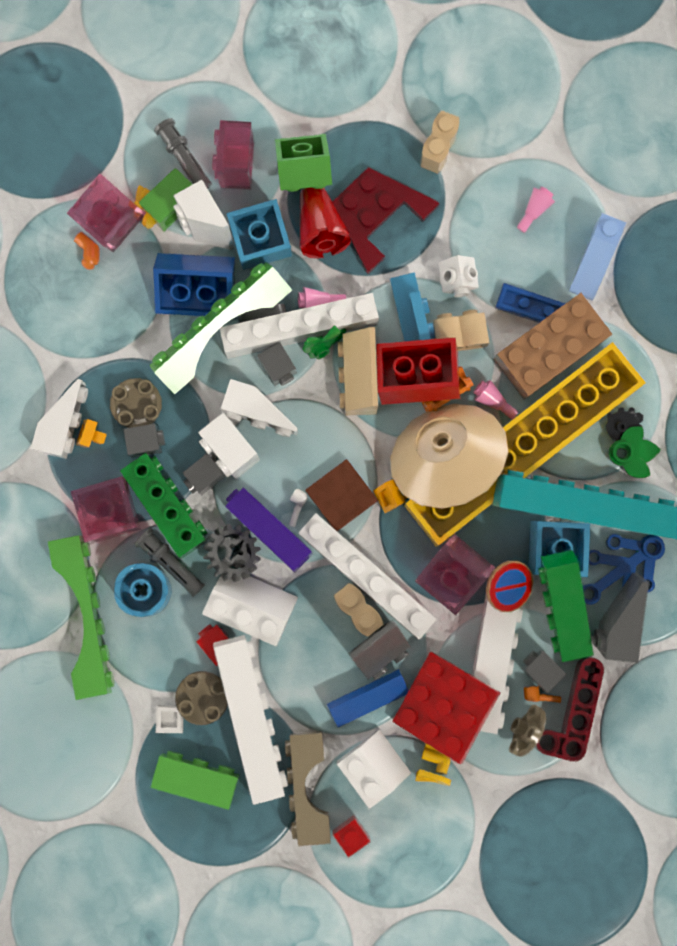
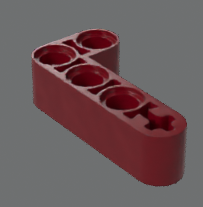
(573, 708)

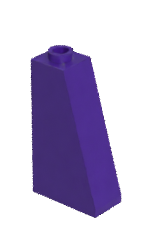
(268, 529)

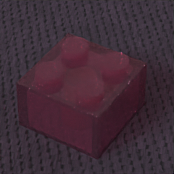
(234, 154)
(106, 213)
(105, 510)
(455, 574)

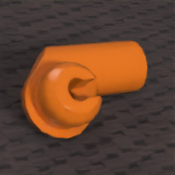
(91, 251)

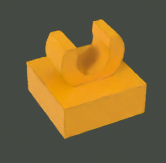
(88, 434)
(389, 496)

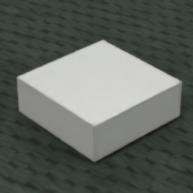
(168, 719)

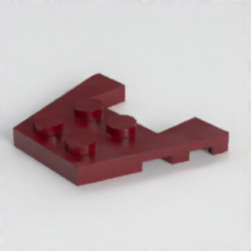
(370, 203)

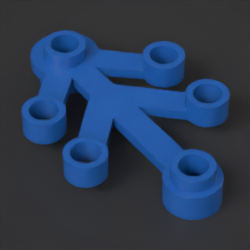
(625, 565)

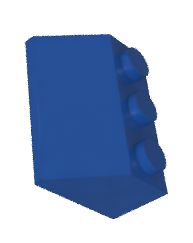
(191, 282)

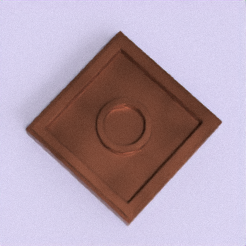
(341, 495)

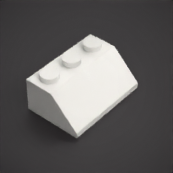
(202, 217)
(251, 607)

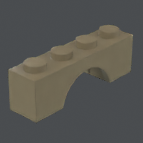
(311, 823)

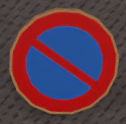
(509, 586)

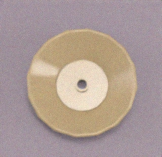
(451, 472)

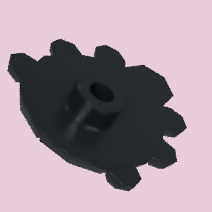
(621, 421)

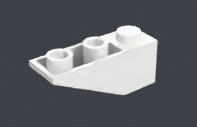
(248, 403)
(57, 426)

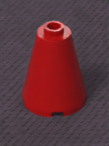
(320, 225)

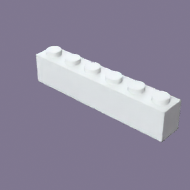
(298, 325)
(367, 576)
(493, 656)
(249, 719)

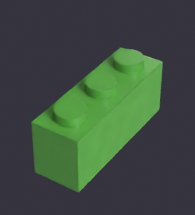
(195, 779)

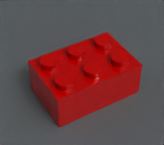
(418, 371)

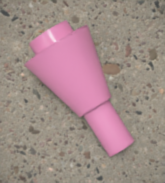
(539, 202)
(312, 297)
(489, 395)

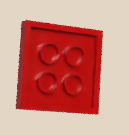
(446, 707)

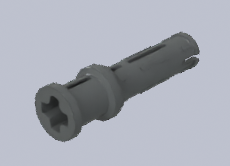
(177, 145)
(160, 554)

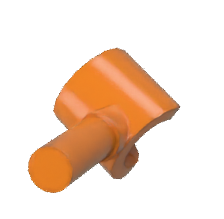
(532, 694)

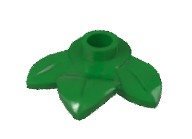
(319, 346)
(636, 451)

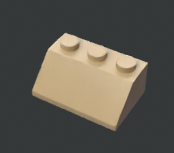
(358, 372)

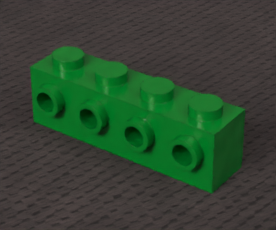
(164, 506)
(567, 606)

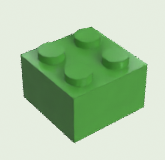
(303, 162)

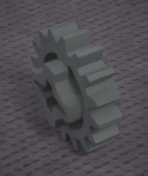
(221, 549)

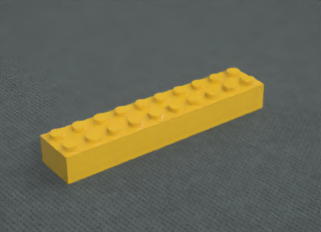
(544, 431)

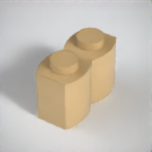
(439, 142)
(468, 329)
(353, 603)

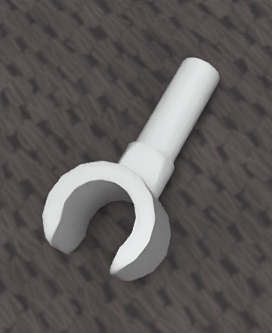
(299, 498)

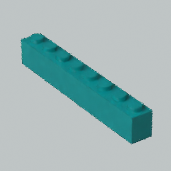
(586, 504)

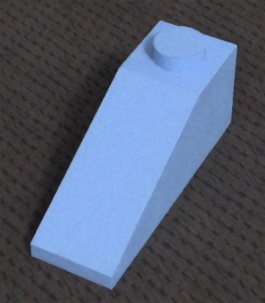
(597, 256)

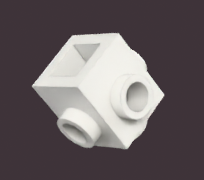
(458, 275)

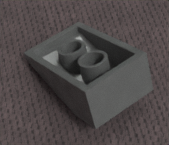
(623, 622)
(379, 650)

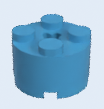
(127, 590)

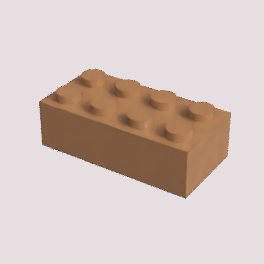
(552, 346)

